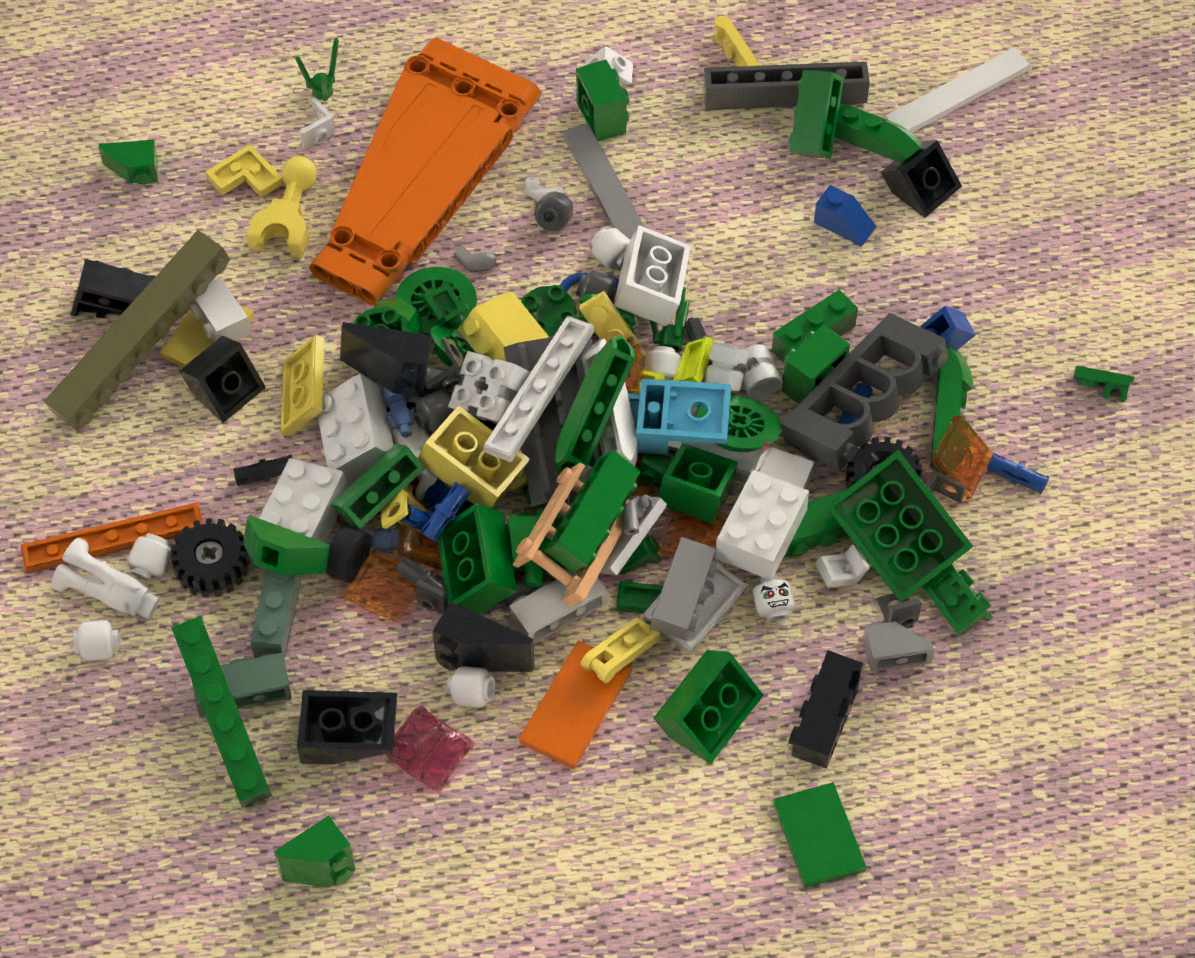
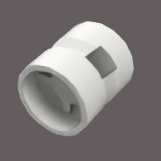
(726, 365)
(760, 374)

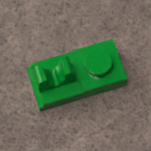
(1089, 377)

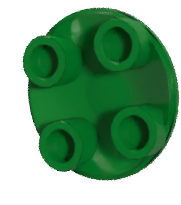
(549, 307)

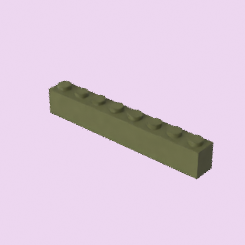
(137, 330)

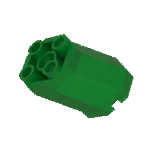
(392, 314)

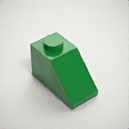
(131, 160)

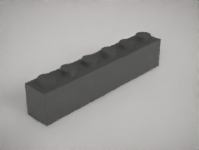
(777, 84)

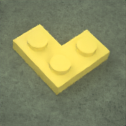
(246, 167)

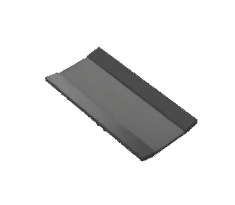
(543, 438)

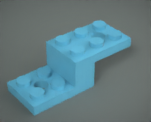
(664, 413)

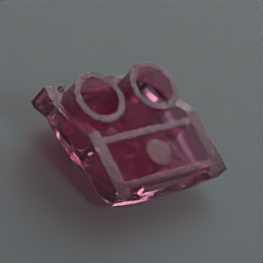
(429, 748)

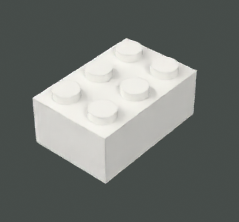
(652, 275)
(354, 426)
(304, 499)
(762, 524)

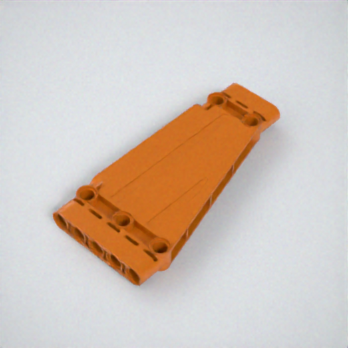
(426, 158)

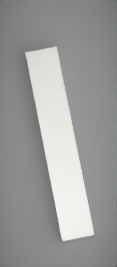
(960, 91)
(538, 389)

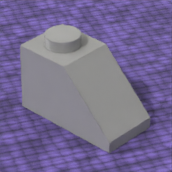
(894, 646)

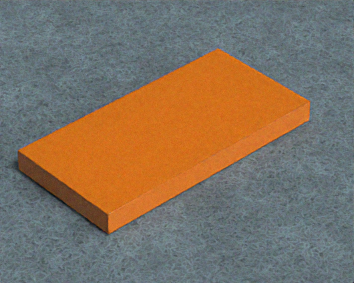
(572, 710)

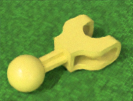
(285, 215)

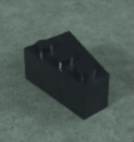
(107, 289)
(826, 710)

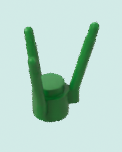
(321, 82)
(672, 334)

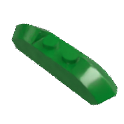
(875, 134)
(951, 395)
(594, 403)

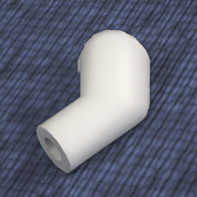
(536, 191)

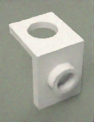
(622, 65)
(320, 130)

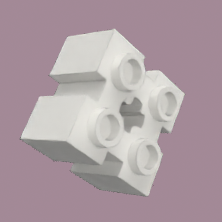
(487, 386)

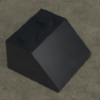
(923, 178)
(223, 378)

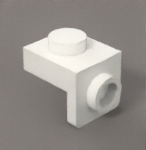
(843, 568)

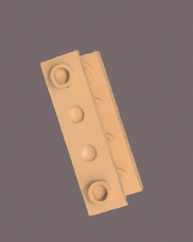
(578, 584)

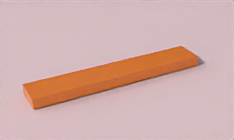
(110, 537)

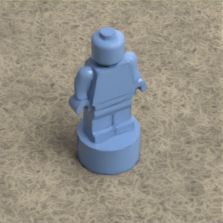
(400, 416)
(385, 540)

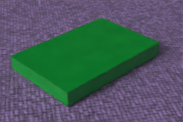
(819, 835)

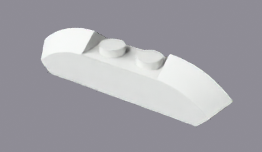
(620, 428)

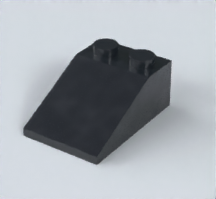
(387, 357)
(476, 641)
(345, 725)

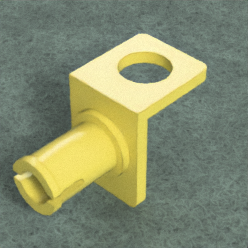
(398, 507)

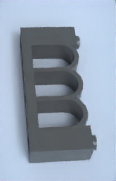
(838, 443)

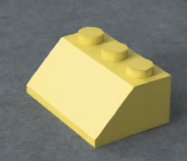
(499, 324)
(458, 456)

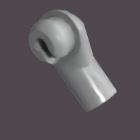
(476, 261)
(634, 511)

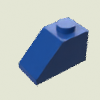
(843, 216)
(950, 325)

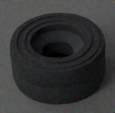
(348, 553)

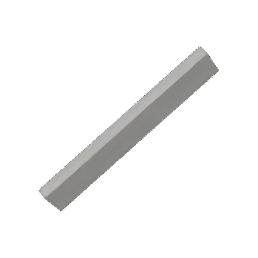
(602, 179)

